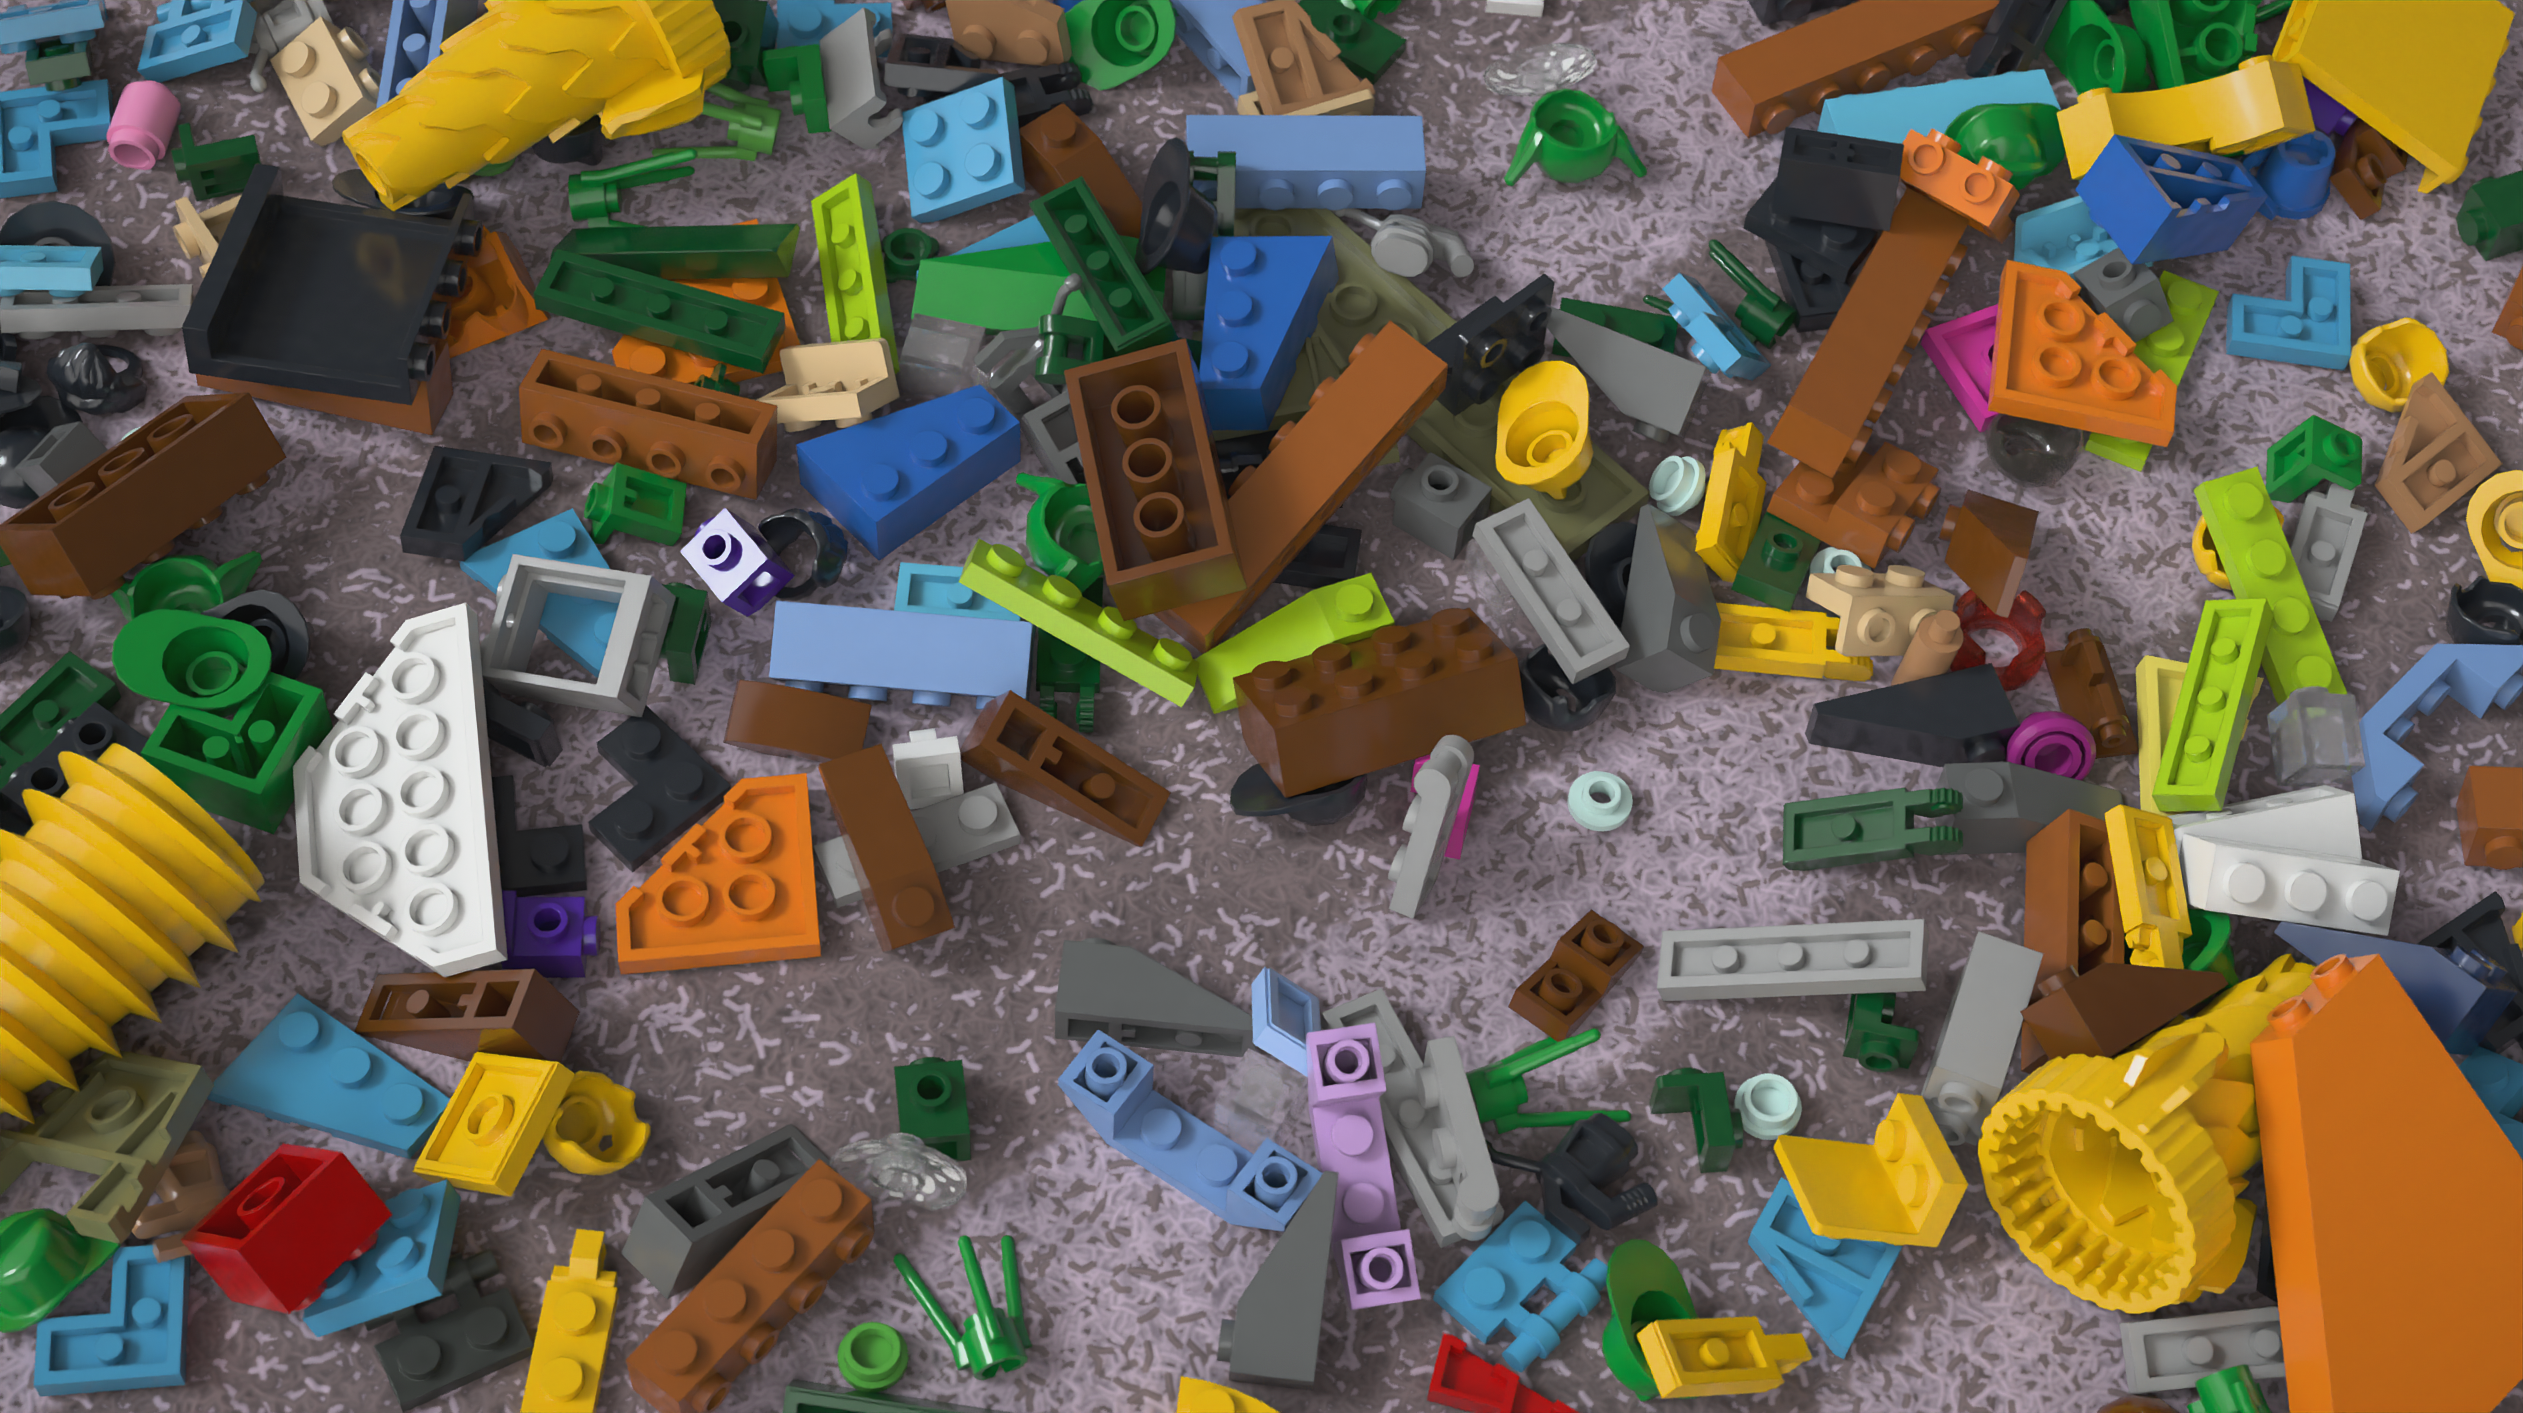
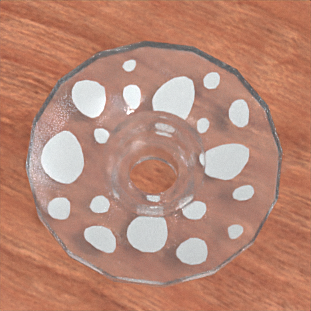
(1539, 70)
(901, 1171)

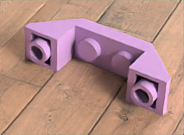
(1350, 1139)

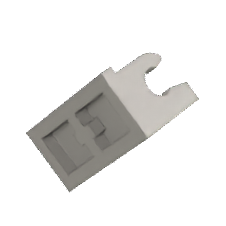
(854, 80)

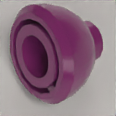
(2053, 744)

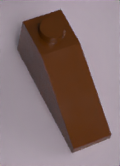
(1063, 148)
(1989, 546)
(1061, 769)
(885, 849)
(2112, 1006)
(471, 1013)

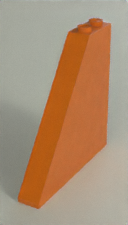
(2385, 1205)

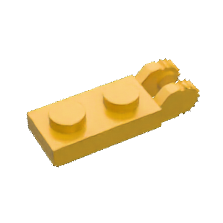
(1784, 644)

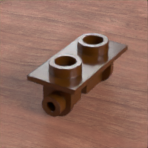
(2090, 693)

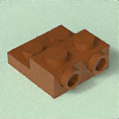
(1864, 505)

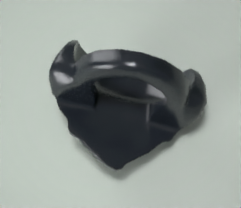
(91, 384)
(831, 547)

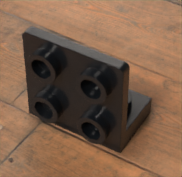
(1493, 344)

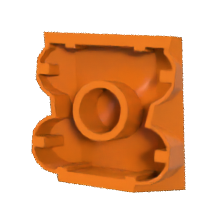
(495, 298)

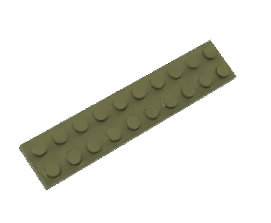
(1370, 298)

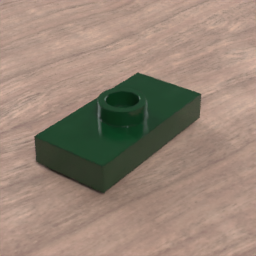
(1364, 44)
(1776, 563)

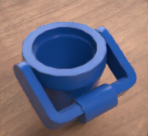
(2294, 175)

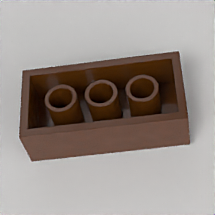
(1154, 480)
(141, 496)
(1378, 700)

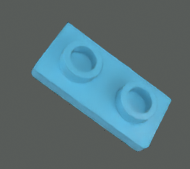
(2061, 237)

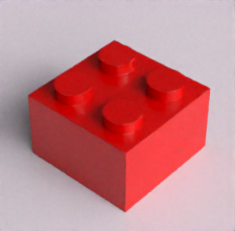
(288, 1228)

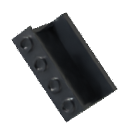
(329, 294)

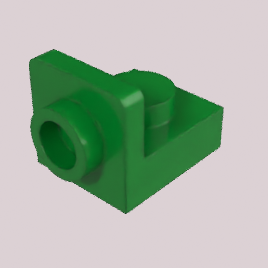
(801, 73)
(2310, 454)
(636, 505)

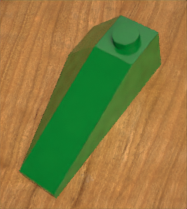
(2195, 39)
(1005, 287)

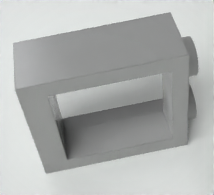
(630, 652)
(1979, 1036)

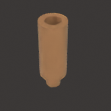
(1931, 648)

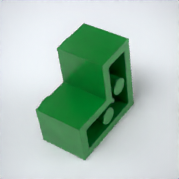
(246, 763)

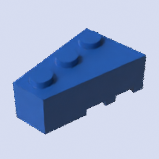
(2168, 199)
(1256, 320)
(910, 465)

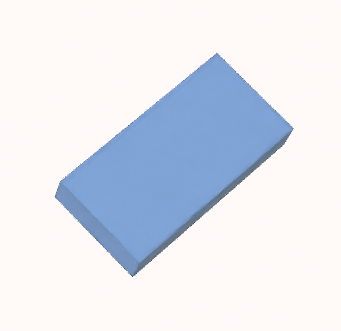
(1283, 1018)

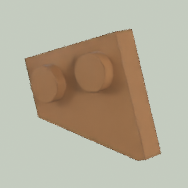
(1011, 30)
(1291, 59)
(2432, 456)

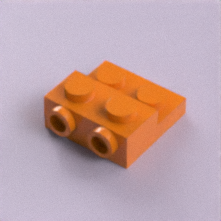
(1970, 190)

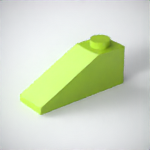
(1321, 617)

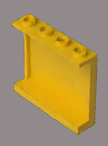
(2404, 68)

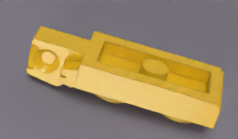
(1732, 501)
(2149, 886)
(573, 1332)
(1719, 1356)

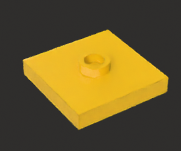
(494, 1123)

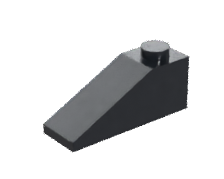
(1922, 721)

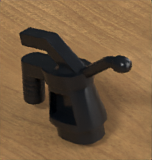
(1583, 1163)

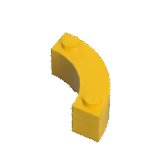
(2221, 115)

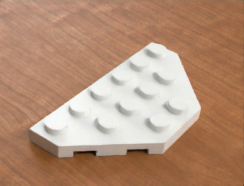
(403, 801)

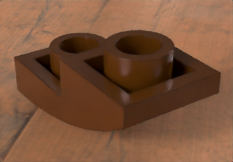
(2364, 166)
(795, 722)
(1576, 976)

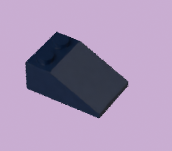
(2452, 989)

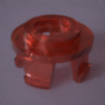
(2021, 625)

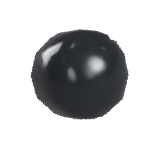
(2486, 603)
(1543, 677)

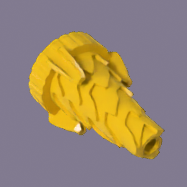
(540, 74)
(2135, 1161)

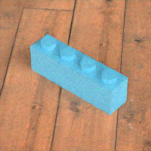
(1894, 112)

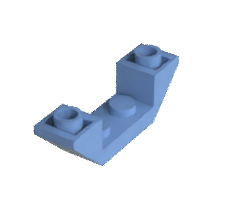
(2469, 674)
(1242, 1188)

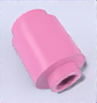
(142, 124)

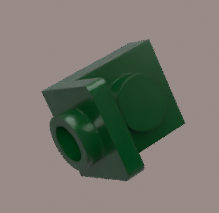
(215, 167)
(686, 632)
(1873, 1038)

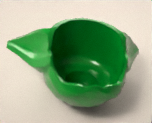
(1571, 140)
(1062, 530)
(185, 584)

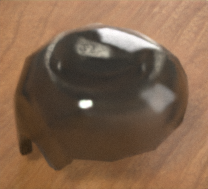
(2045, 453)

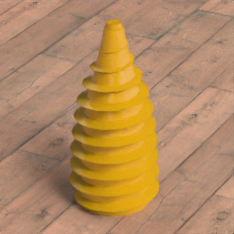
(104, 910)

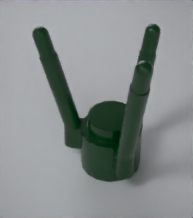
(1760, 312)

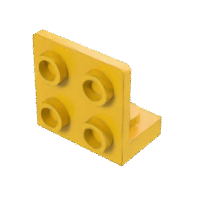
(1880, 1192)

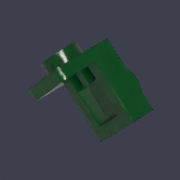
(1715, 1125)

